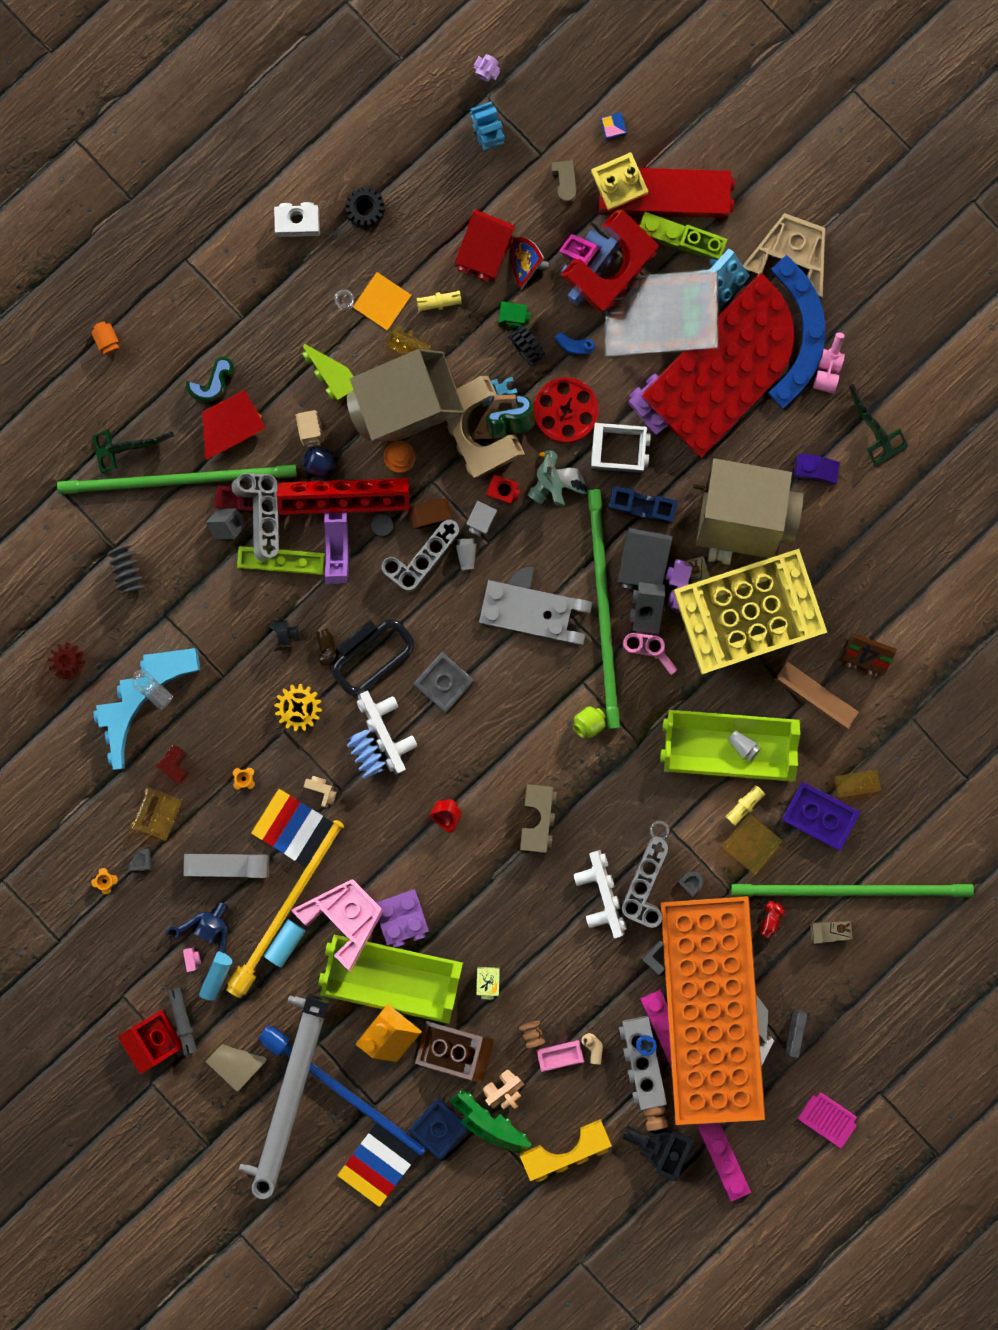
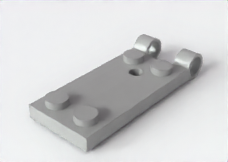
(523, 611)

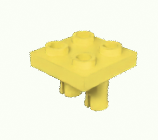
(619, 181)

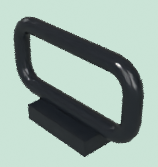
(359, 641)

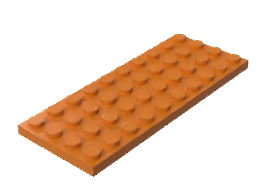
(712, 1011)

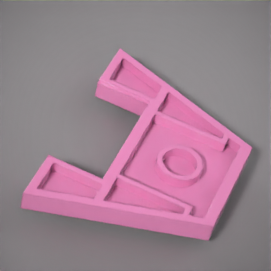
(350, 911)

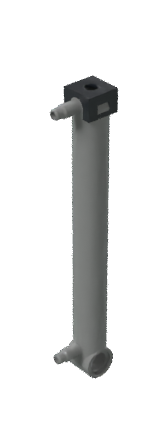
(290, 1094)

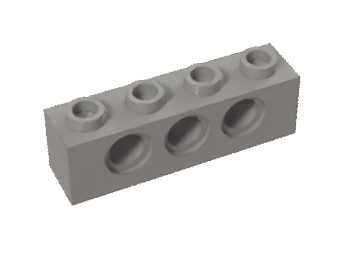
(644, 1098)

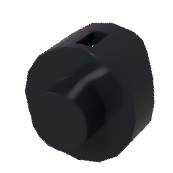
(285, 634)

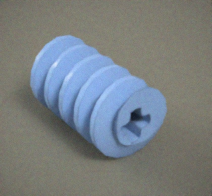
(366, 754)

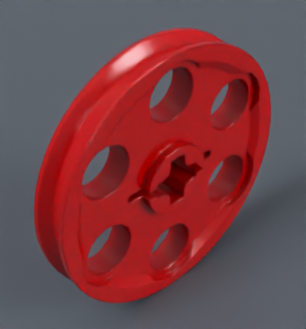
(559, 400)

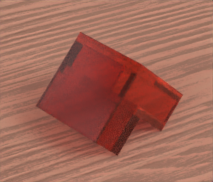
(170, 764)

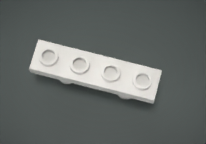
(374, 713)
(610, 914)

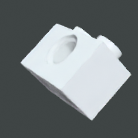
(307, 227)

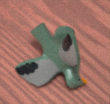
(555, 479)

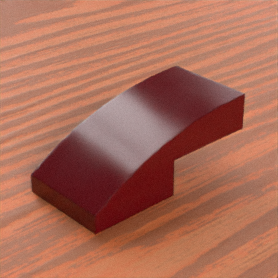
(228, 500)

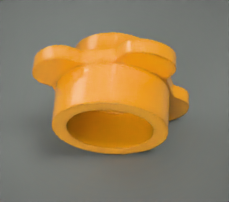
(239, 783)
(98, 881)

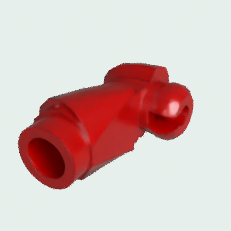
(772, 920)

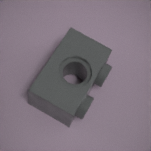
(647, 619)

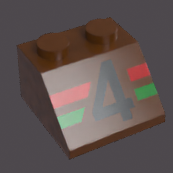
(868, 655)

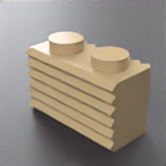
(309, 428)

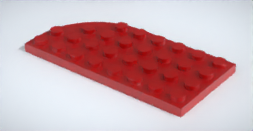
(713, 388)

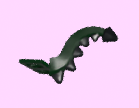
(878, 431)
(116, 448)

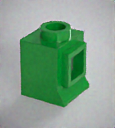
(513, 315)

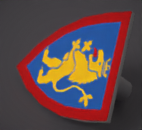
(526, 259)

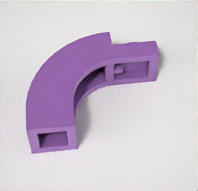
(336, 548)

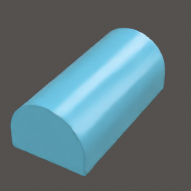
(284, 943)
(215, 976)

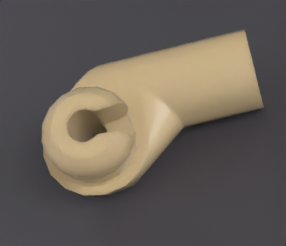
(595, 1046)

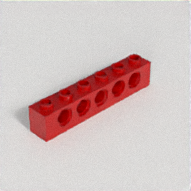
(343, 496)

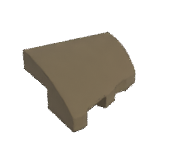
(235, 1065)

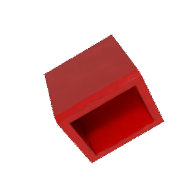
(484, 246)

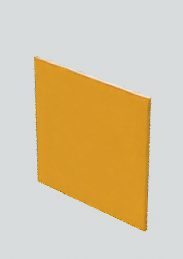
(382, 301)

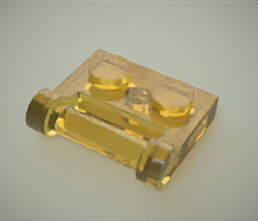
(163, 815)

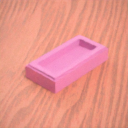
(560, 1055)

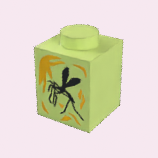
(487, 982)

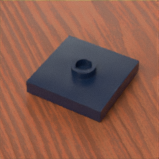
(438, 1128)

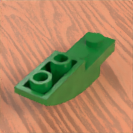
(494, 1131)

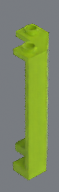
(701, 745)
(393, 976)

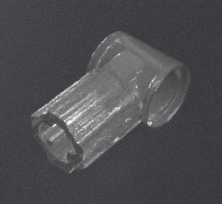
(153, 690)

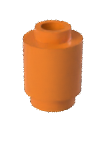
(105, 338)

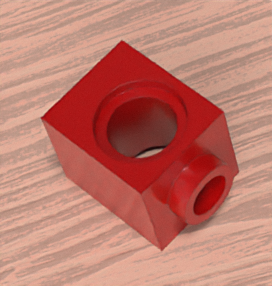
(496, 483)

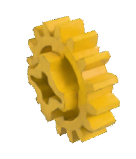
(310, 698)

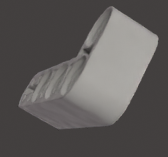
(259, 515)
(424, 553)
(226, 865)
(649, 879)

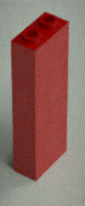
(681, 194)

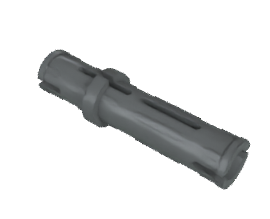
(182, 1021)

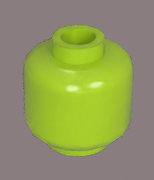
(589, 722)

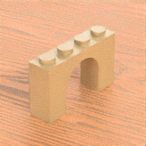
(480, 458)

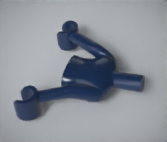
(209, 926)

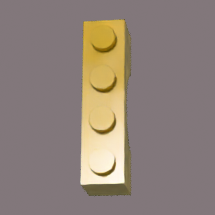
(541, 1162)

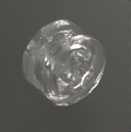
(344, 293)
(654, 825)

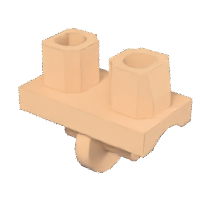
(496, 1097)

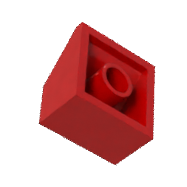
(150, 1041)

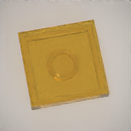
(751, 844)

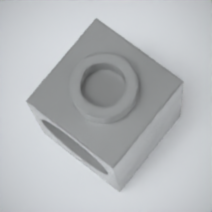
(481, 519)

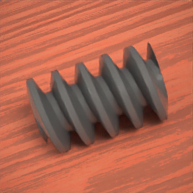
(125, 569)

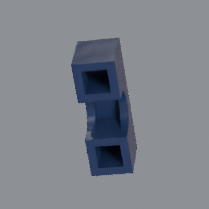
(642, 506)

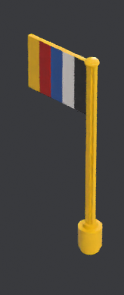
(304, 838)

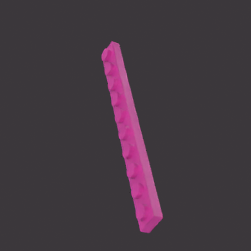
(711, 1132)

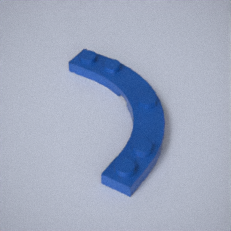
(812, 331)

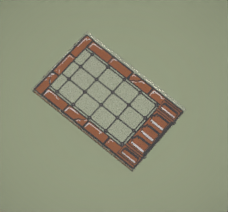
(664, 314)

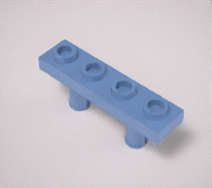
(604, 259)

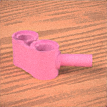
(829, 366)
(643, 649)

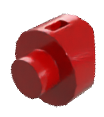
(446, 814)

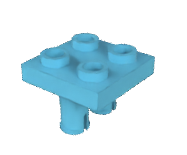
(730, 275)

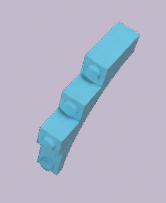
(119, 716)

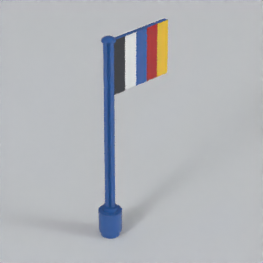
(384, 1151)

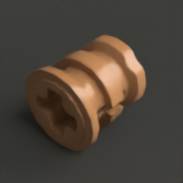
(532, 1034)

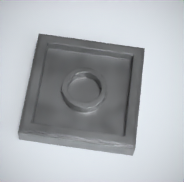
(443, 682)
(796, 1033)

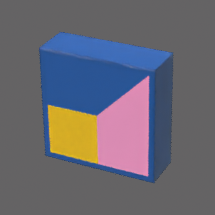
(613, 126)

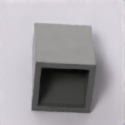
(644, 558)

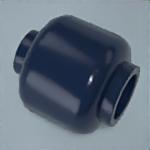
(318, 462)

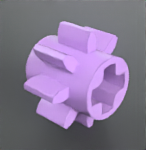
(486, 68)

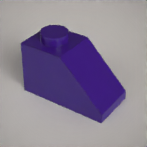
(816, 468)

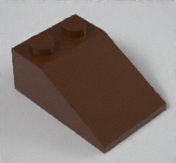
(454, 1051)

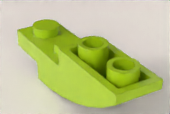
(682, 237)

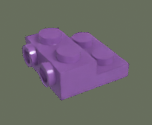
(644, 411)
(677, 577)
(402, 918)

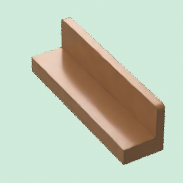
(816, 696)

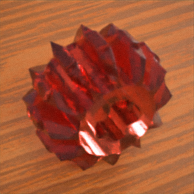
(61, 667)

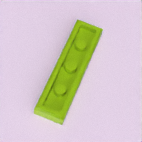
(284, 561)

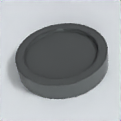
(382, 525)

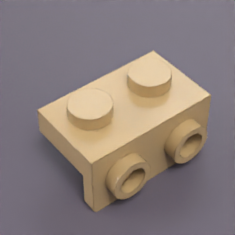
(318, 784)

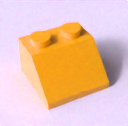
(388, 1036)

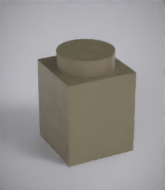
(403, 396)
(748, 509)

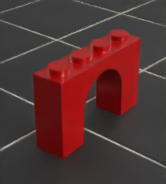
(636, 249)

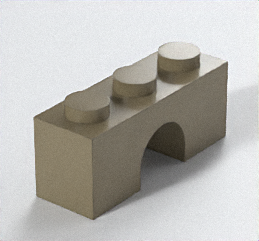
(537, 838)

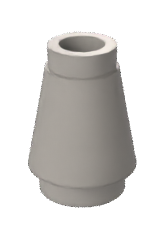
(466, 552)
(744, 746)

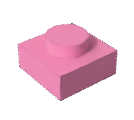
(192, 959)

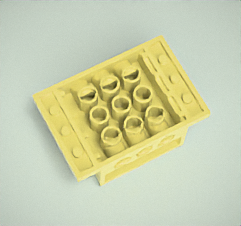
(750, 611)

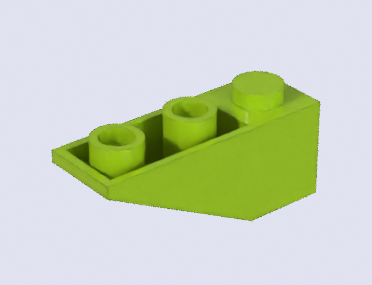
(333, 373)

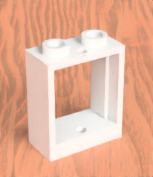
(643, 459)

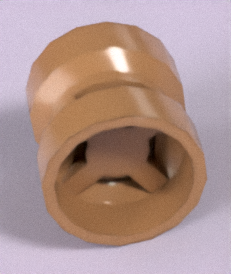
(655, 1118)

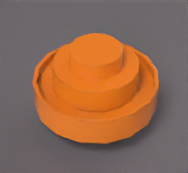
(399, 456)

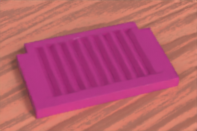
(828, 1119)

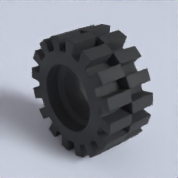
(358, 196)
(527, 346)

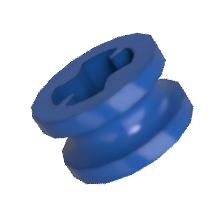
(649, 1039)

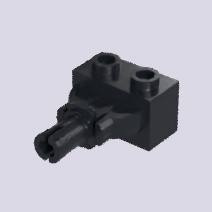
(665, 1153)

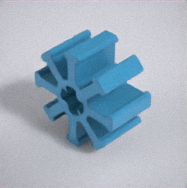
(487, 126)

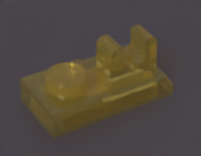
(404, 342)
(857, 783)

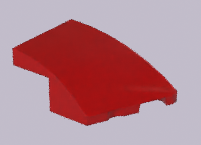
(229, 423)

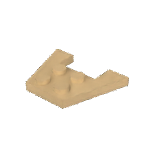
(797, 239)

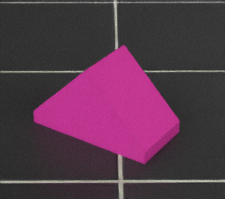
(579, 249)

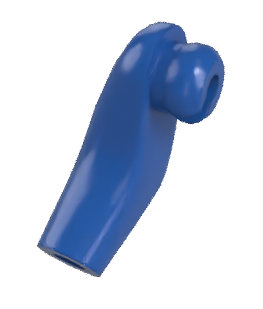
(575, 346)

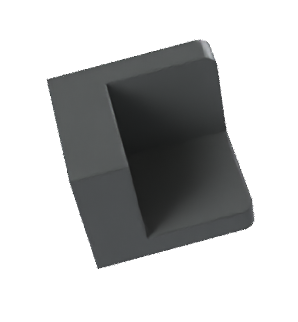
(226, 523)
(655, 957)

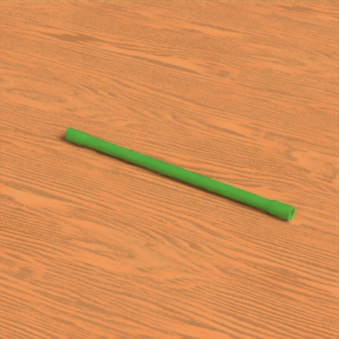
(75, 486)
(595, 508)
(953, 890)

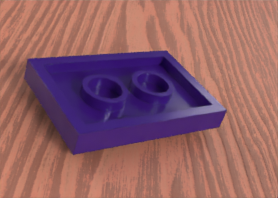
(820, 816)

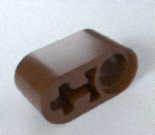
(430, 513)

